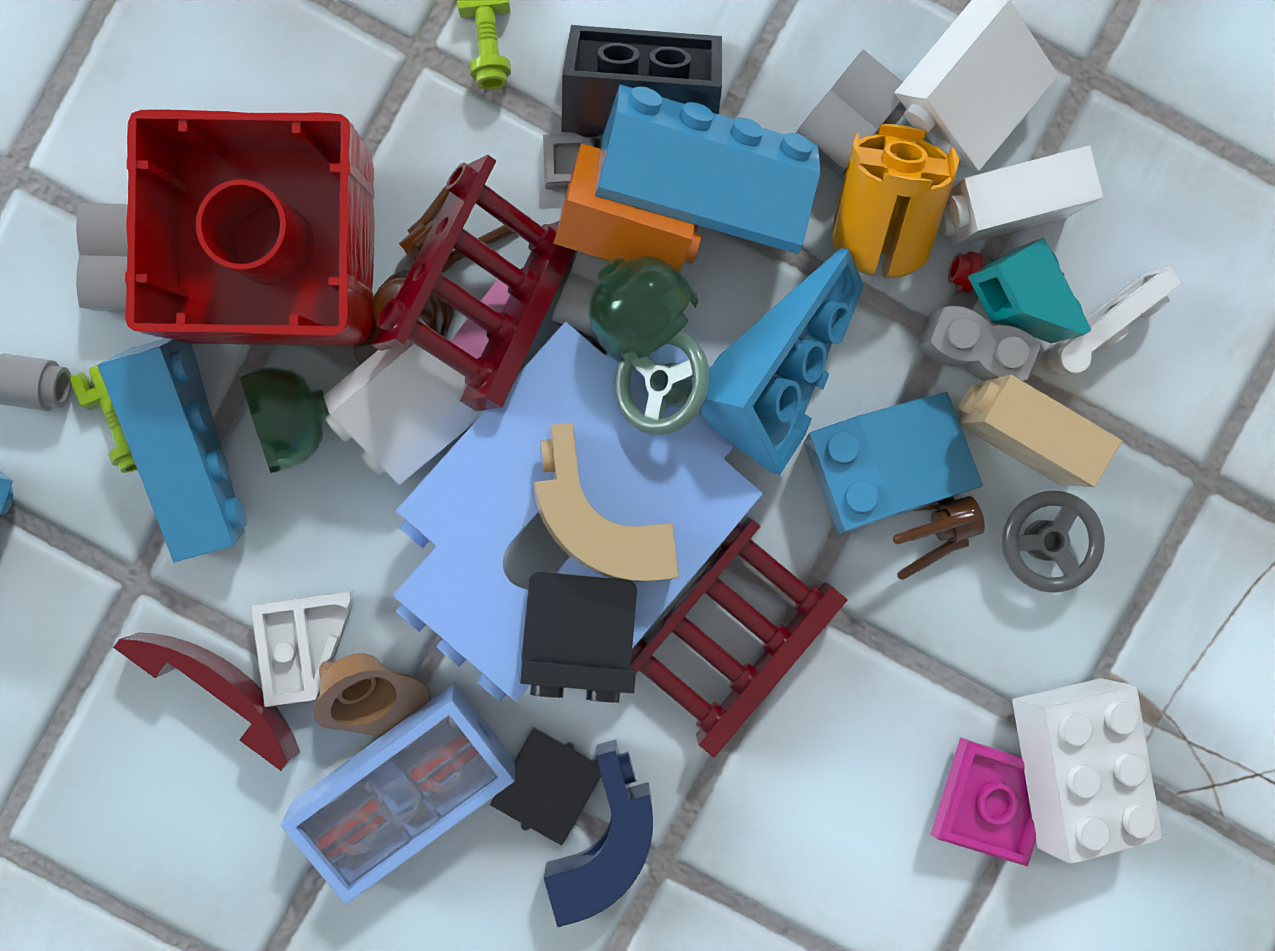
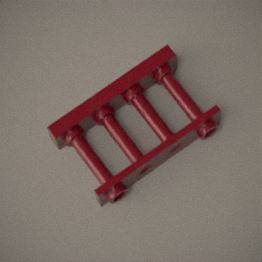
(529, 288)
(781, 644)

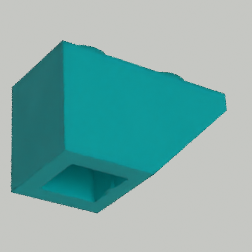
(1030, 294)

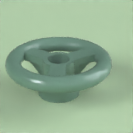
(686, 387)

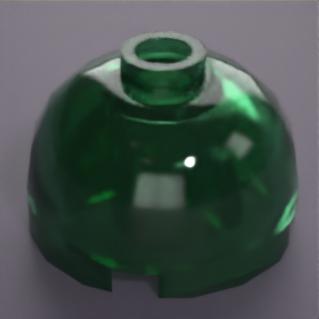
(639, 305)
(284, 415)

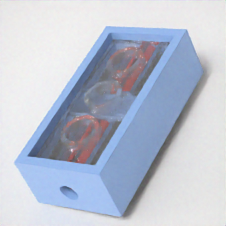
(399, 794)

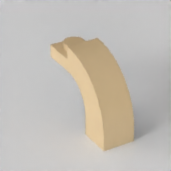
(586, 536)

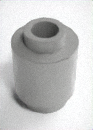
(33, 382)

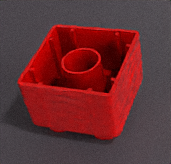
(249, 228)

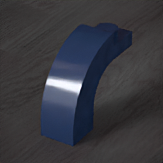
(605, 871)

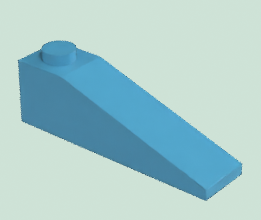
(772, 369)

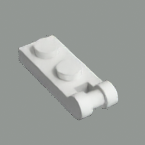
(1109, 322)

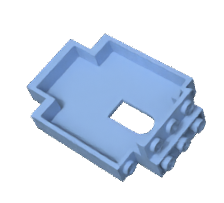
(485, 498)

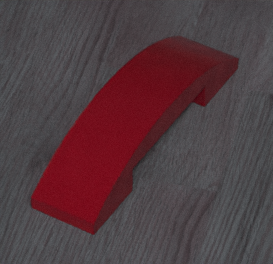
(269, 731)

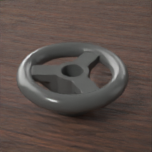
(1034, 538)

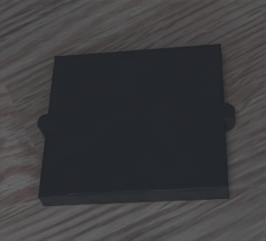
(548, 786)

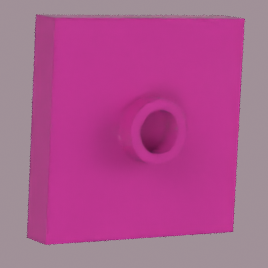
(987, 804)

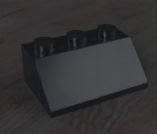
(602, 58)

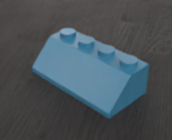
(708, 169)

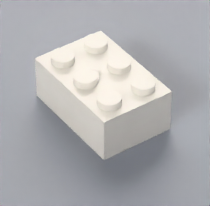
(1087, 769)

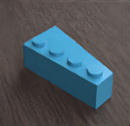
(175, 446)

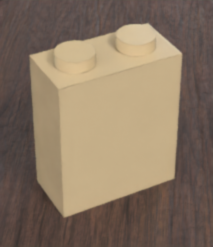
(1038, 431)

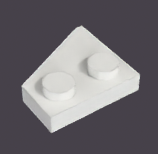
(294, 641)

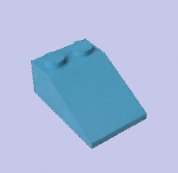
(891, 462)

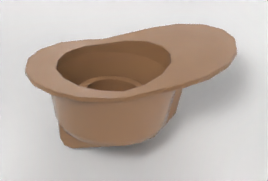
(365, 696)

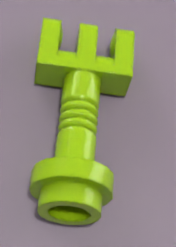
(489, 68)
(93, 397)

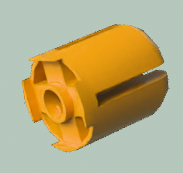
(893, 200)

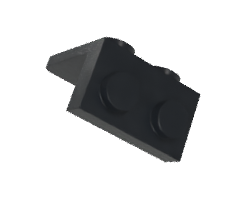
(578, 636)

